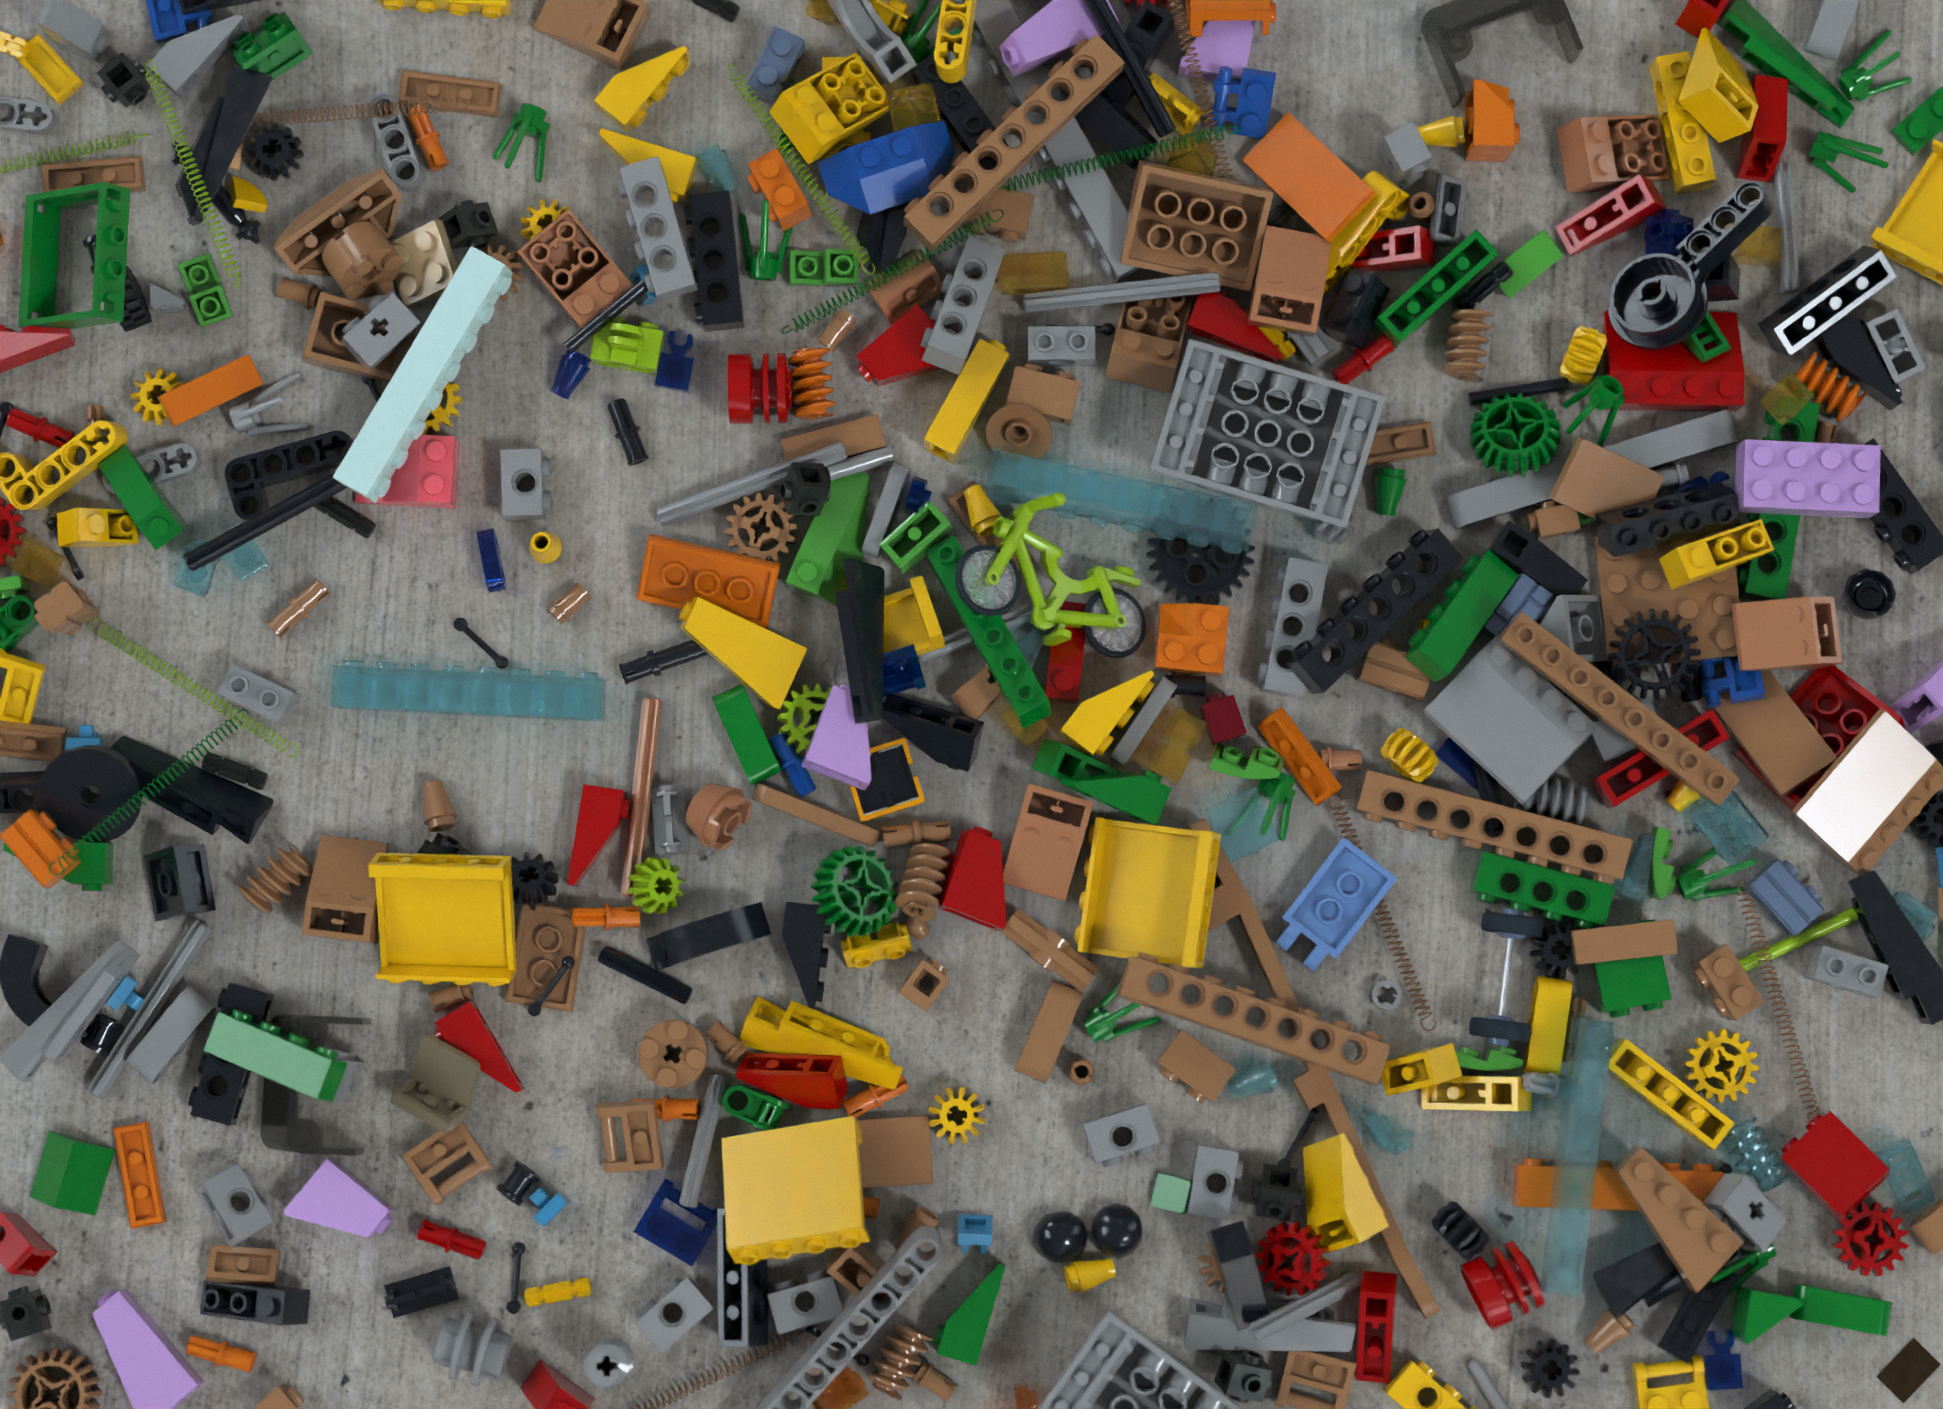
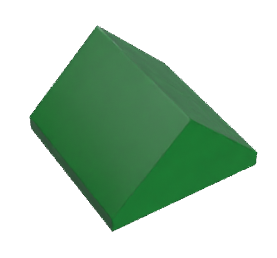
(72, 1173)
(1759, 1311)

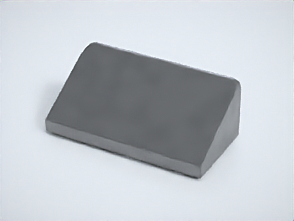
(1447, 211)

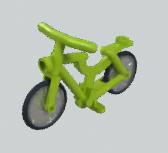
(991, 584)

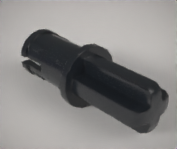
(627, 432)

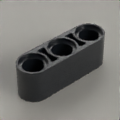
(1116, 127)

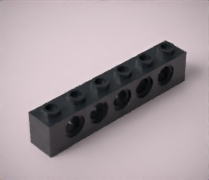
(1438, 560)

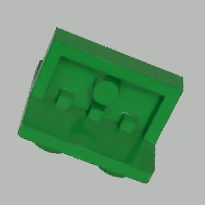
(271, 47)

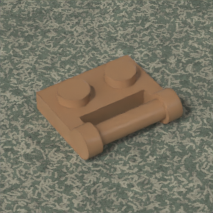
(640, 1136)
(441, 1151)
(1317, 1372)

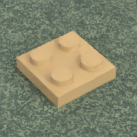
(426, 263)

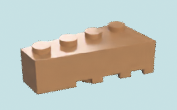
(1683, 1225)

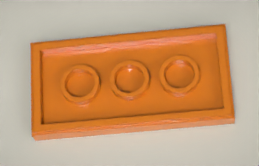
(1309, 177)
(683, 570)

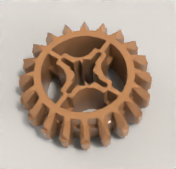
(45, 1381)

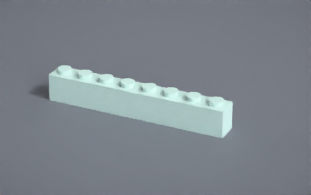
(423, 375)

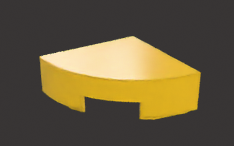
(246, 195)

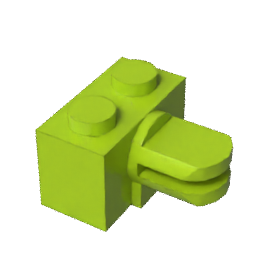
(628, 346)

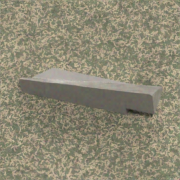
(69, 1015)
(1214, 1328)

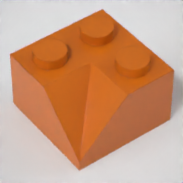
(1489, 122)
(1191, 638)

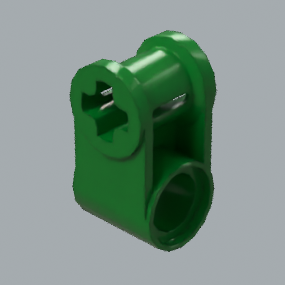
(11, 626)
(757, 1107)

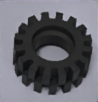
(135, 308)

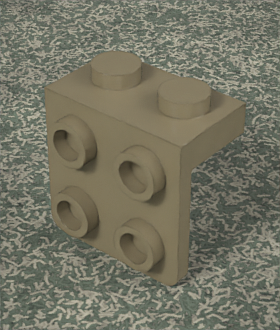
(439, 1086)

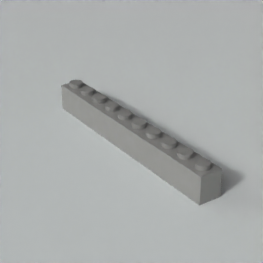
(1090, 193)

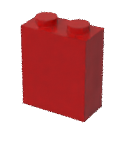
(1834, 1165)

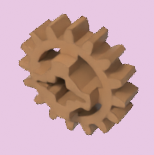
(775, 534)

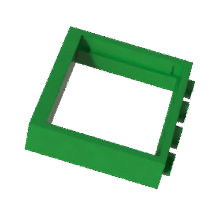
(41, 255)

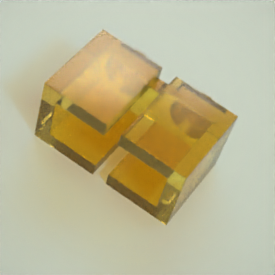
(1183, 735)

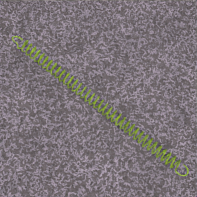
(74, 152)
(795, 162)
(192, 172)
(194, 685)

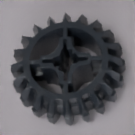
(1643, 627)

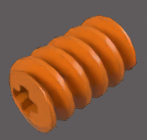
(811, 383)
(1828, 388)

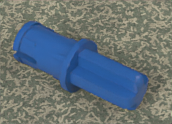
(792, 764)

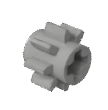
(1330, 533)

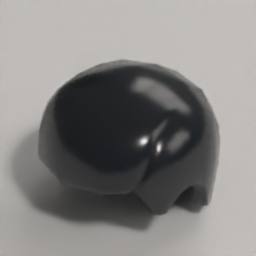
(1869, 594)
(1117, 1231)
(1060, 1237)

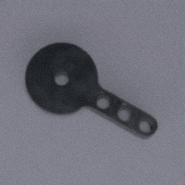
(1682, 278)
(64, 793)

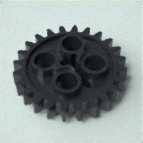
(1174, 571)

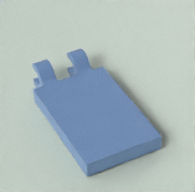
(1336, 902)

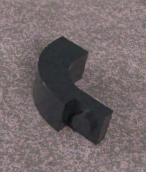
(708, 935)
(20, 978)

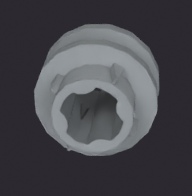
(473, 1348)

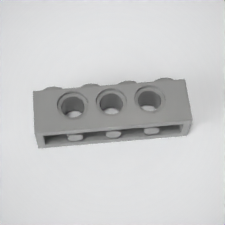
(649, 176)
(949, 349)
(1311, 578)

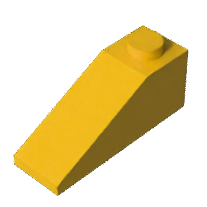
(677, 167)
(1478, 1094)

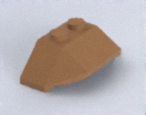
(359, 199)

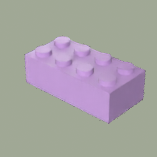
(1808, 478)

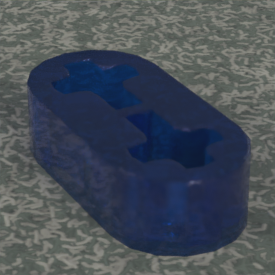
(491, 560)

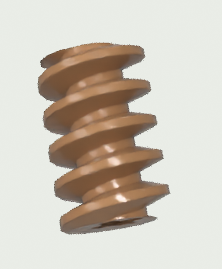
(1466, 344)
(276, 879)
(923, 880)
(898, 1360)

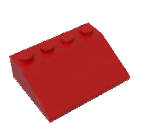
(1674, 376)
(1838, 713)

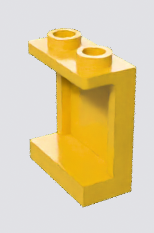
(911, 620)

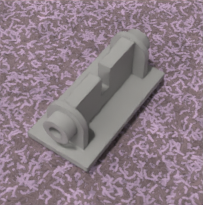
(669, 819)

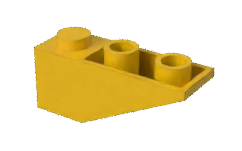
(635, 89)
(1715, 554)

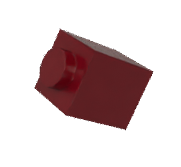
(1222, 718)

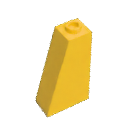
(966, 400)
(746, 650)

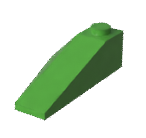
(831, 539)

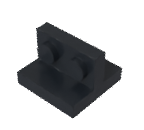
(179, 881)

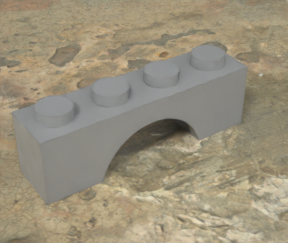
(874, 40)

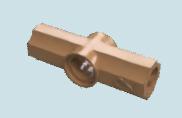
(1050, 950)

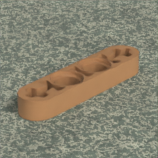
(815, 815)

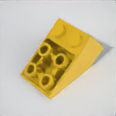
(1718, 90)
(830, 107)
(1097, 717)
(1339, 1195)

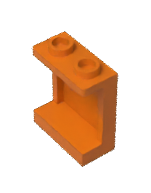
(1229, 10)

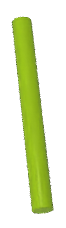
(1804, 937)

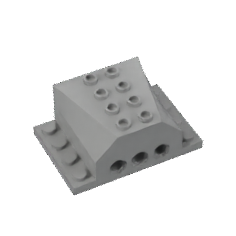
(1267, 434)
(1130, 1371)

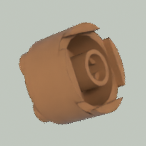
(362, 261)
(655, 1048)

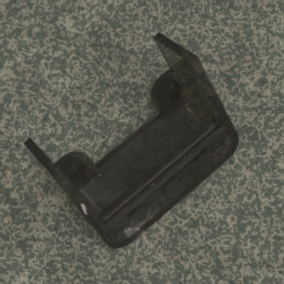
(1449, 28)
(280, 1122)

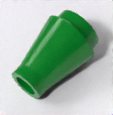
(1388, 490)

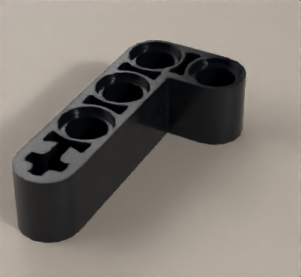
(292, 468)

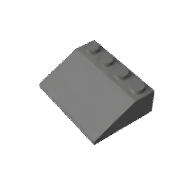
(1510, 720)

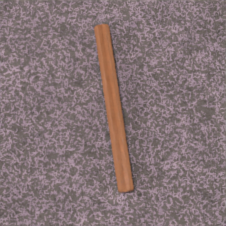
(641, 789)

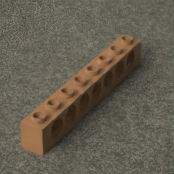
(934, 229)
(1618, 709)
(1614, 848)
(1365, 1067)

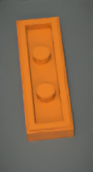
(210, 390)
(1299, 756)
(140, 1174)

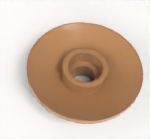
(1004, 437)

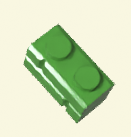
(916, 534)

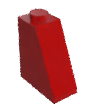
(1766, 140)
(897, 351)
(976, 880)
(551, 1390)

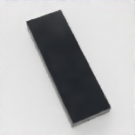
(1695, 1318)

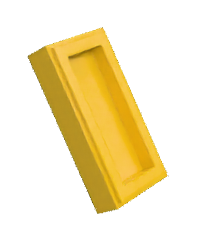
(50, 70)

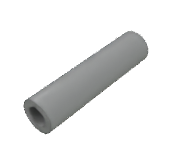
(859, 463)

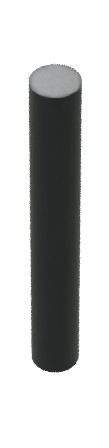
(606, 316)
(1527, 390)

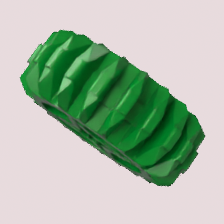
(1500, 445)
(846, 900)

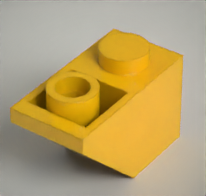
(95, 528)

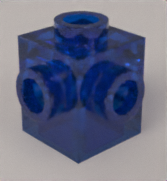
(1666, 231)

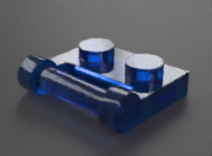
(901, 671)
(671, 1231)

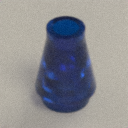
(570, 373)

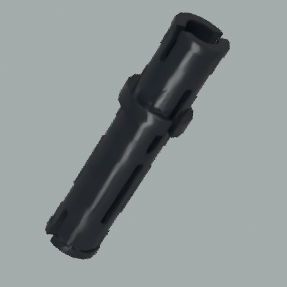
(661, 661)

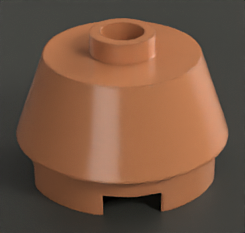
(717, 814)

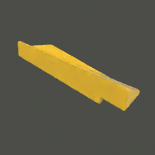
(814, 1033)

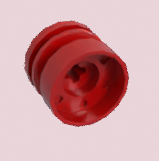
(758, 388)
(1502, 1285)

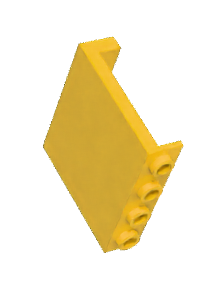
(1916, 226)
(1148, 892)
(445, 918)
(793, 1190)

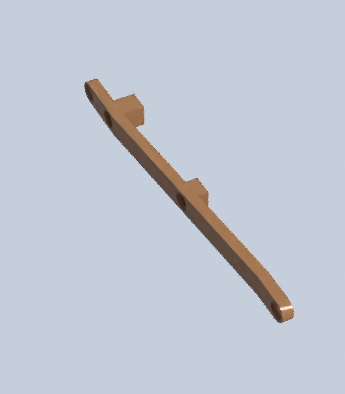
(1315, 1083)

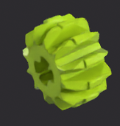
(644, 885)

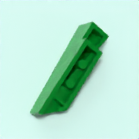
(1776, 57)

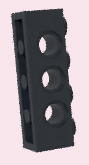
(957, 108)
(715, 208)
(1827, 300)
(1908, 514)
(1667, 519)
(203, 1100)
(740, 1296)

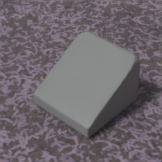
(166, 302)

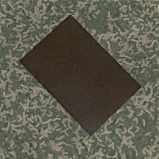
(1908, 1370)

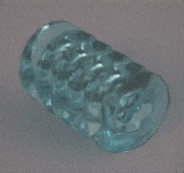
(1754, 1155)

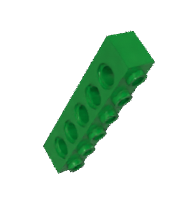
(1774, 585)
(992, 641)

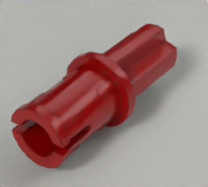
(1363, 359)
(38, 428)
(451, 1239)

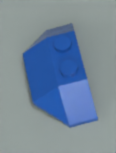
(888, 168)

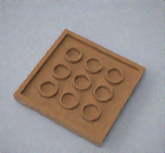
(1639, 584)

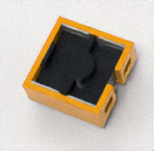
(891, 783)

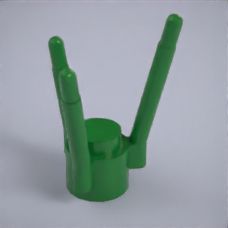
(917, 43)
(1856, 82)
(528, 123)
(1828, 146)
(763, 265)
(1604, 394)
(1277, 791)
(1693, 882)
(1101, 1023)
(1755, 1258)

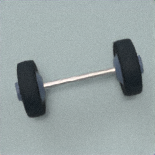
(1509, 925)

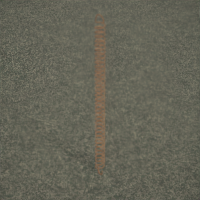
(1203, 85)
(357, 114)
(1385, 931)
(1777, 996)
(721, 1369)

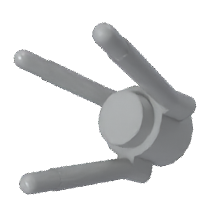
(249, 413)

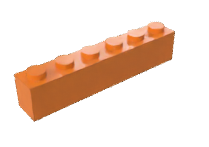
(1535, 1180)

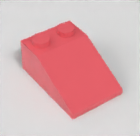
(426, 477)

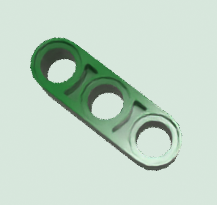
(746, 734)
(1842, 1310)

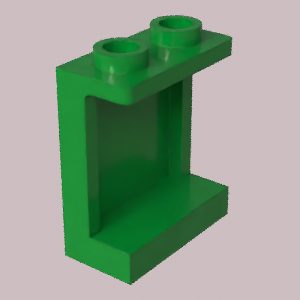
(1632, 984)

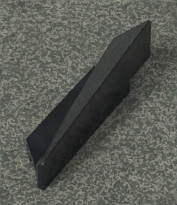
(221, 137)
(883, 236)
(863, 637)
(197, 794)
(1896, 943)
(1639, 1277)

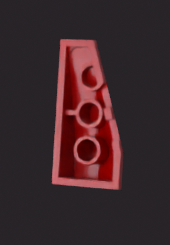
(31, 344)

